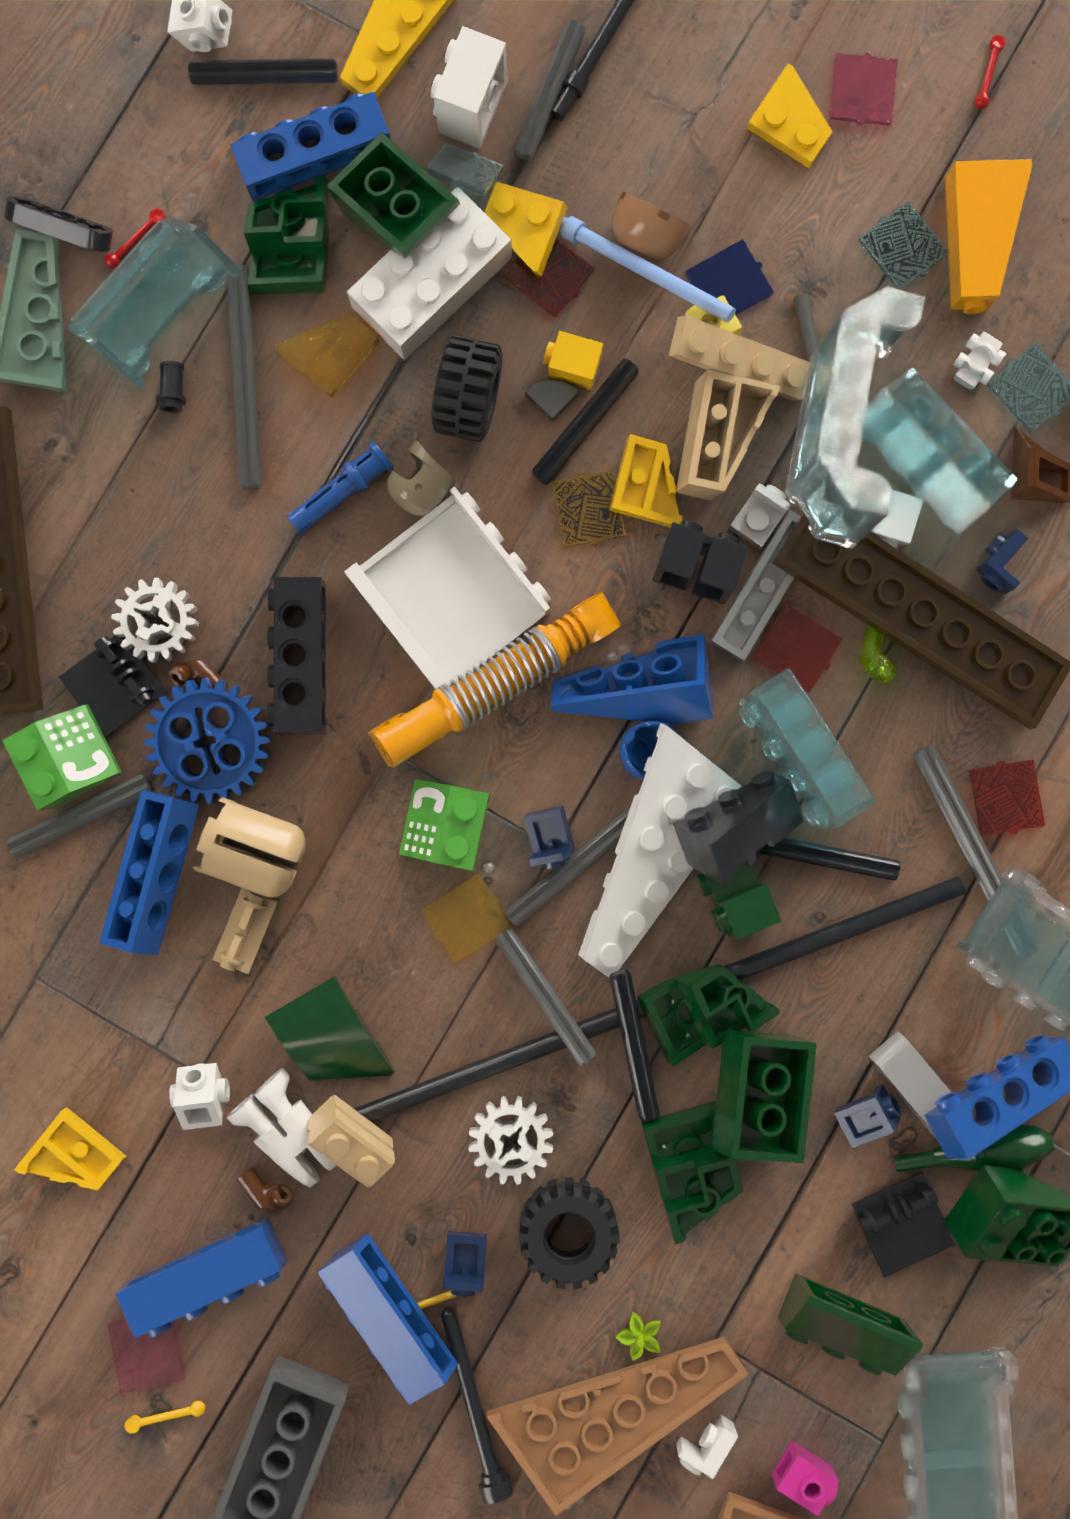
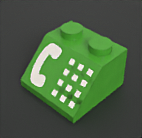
(62, 757)
(444, 824)

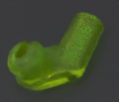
(873, 659)

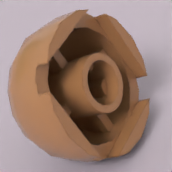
(646, 228)

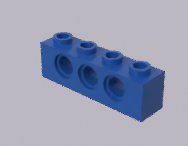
(302, 163)
(149, 874)
(1025, 1097)

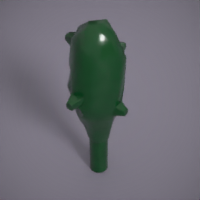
(1014, 1150)

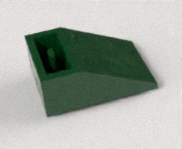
(1011, 1219)

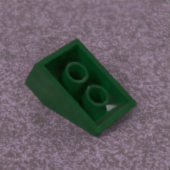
(391, 196)

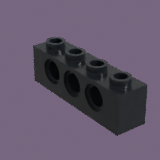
(310, 714)

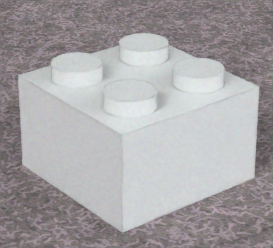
(470, 86)

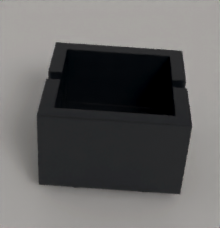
(719, 566)

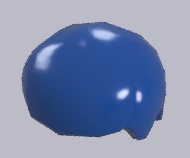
(638, 745)

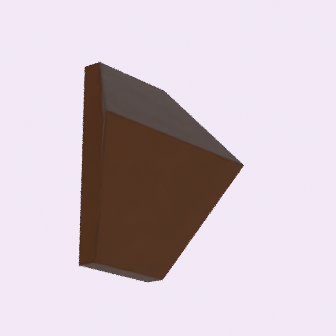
(1038, 472)

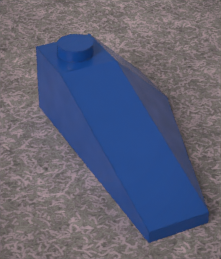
(657, 686)

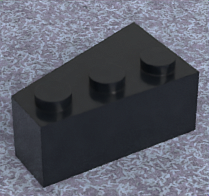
(738, 825)

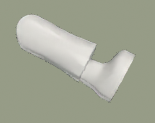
(287, 1136)

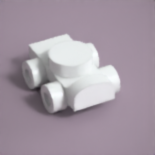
(974, 366)

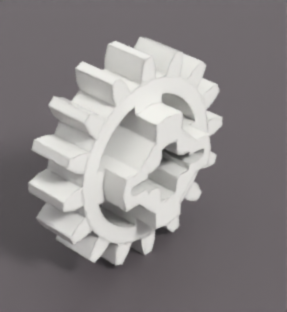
(160, 606)
(525, 1150)

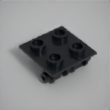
(112, 684)
(903, 1224)

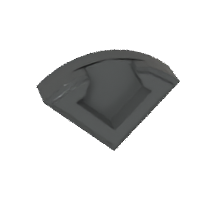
(552, 396)

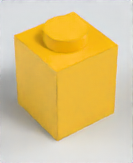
(573, 360)

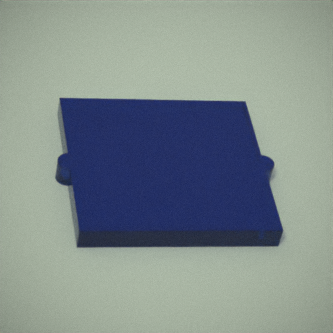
(734, 275)

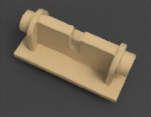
(244, 931)

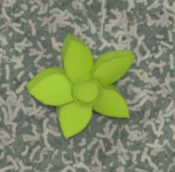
(639, 1336)

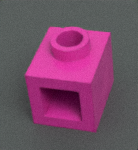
(805, 1478)

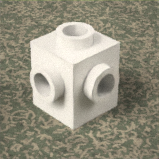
(200, 24)
(199, 1096)

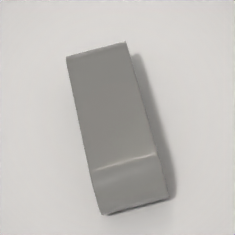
(909, 1076)

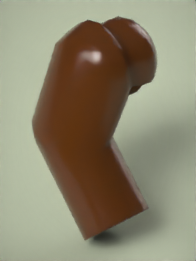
(192, 670)
(265, 1195)

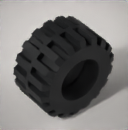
(466, 388)
(568, 1265)

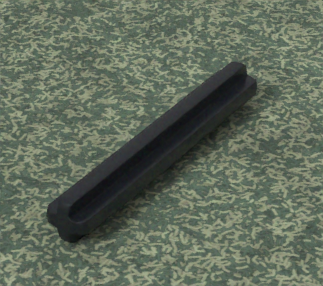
(263, 71)
(585, 421)
(834, 858)
(634, 1045)

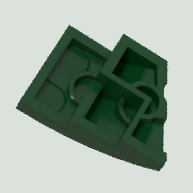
(289, 240)
(697, 1009)
(328, 1036)
(688, 1171)

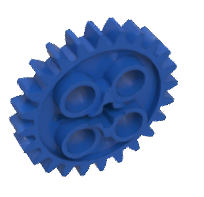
(173, 749)

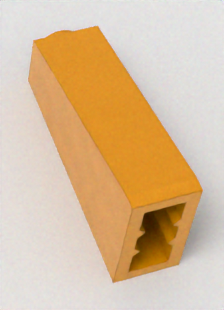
(981, 226)

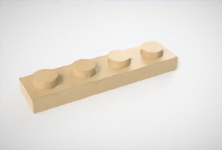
(738, 356)

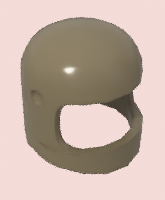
(424, 487)

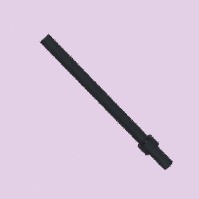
(577, 80)

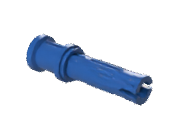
(353, 478)

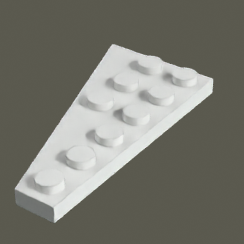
(648, 853)

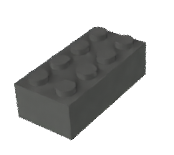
(283, 1443)

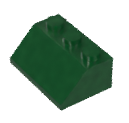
(847, 1327)

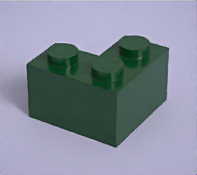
(742, 905)

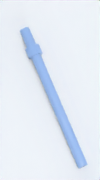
(577, 232)

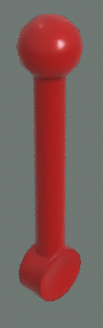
(996, 45)
(112, 260)

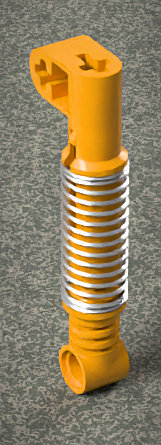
(456, 704)

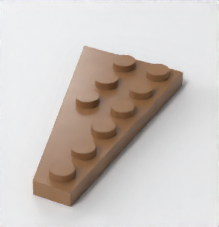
(597, 1426)

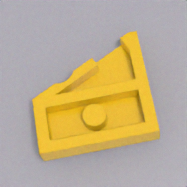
(791, 119)
(528, 221)
(645, 483)
(72, 1153)

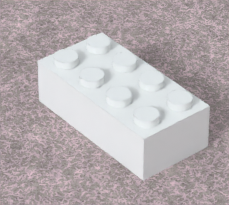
(417, 294)

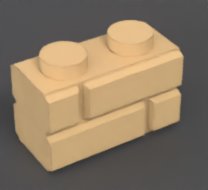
(350, 1141)

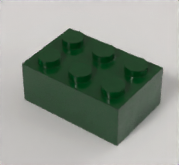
(763, 1096)

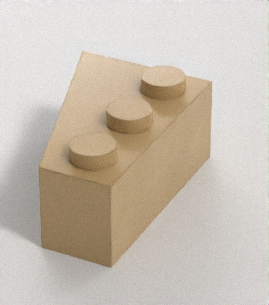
(719, 429)

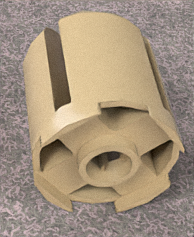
(244, 867)

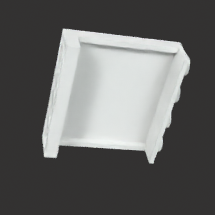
(450, 590)

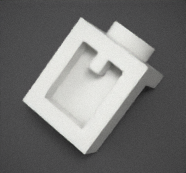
(760, 515)
(715, 1445)

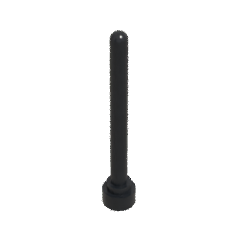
(495, 1483)

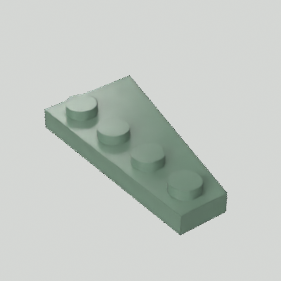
(32, 315)

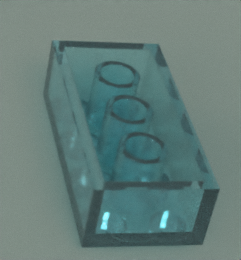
(935, 451)
(806, 751)

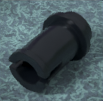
(171, 387)

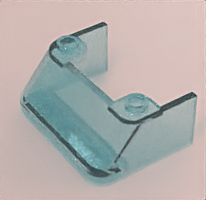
(148, 292)

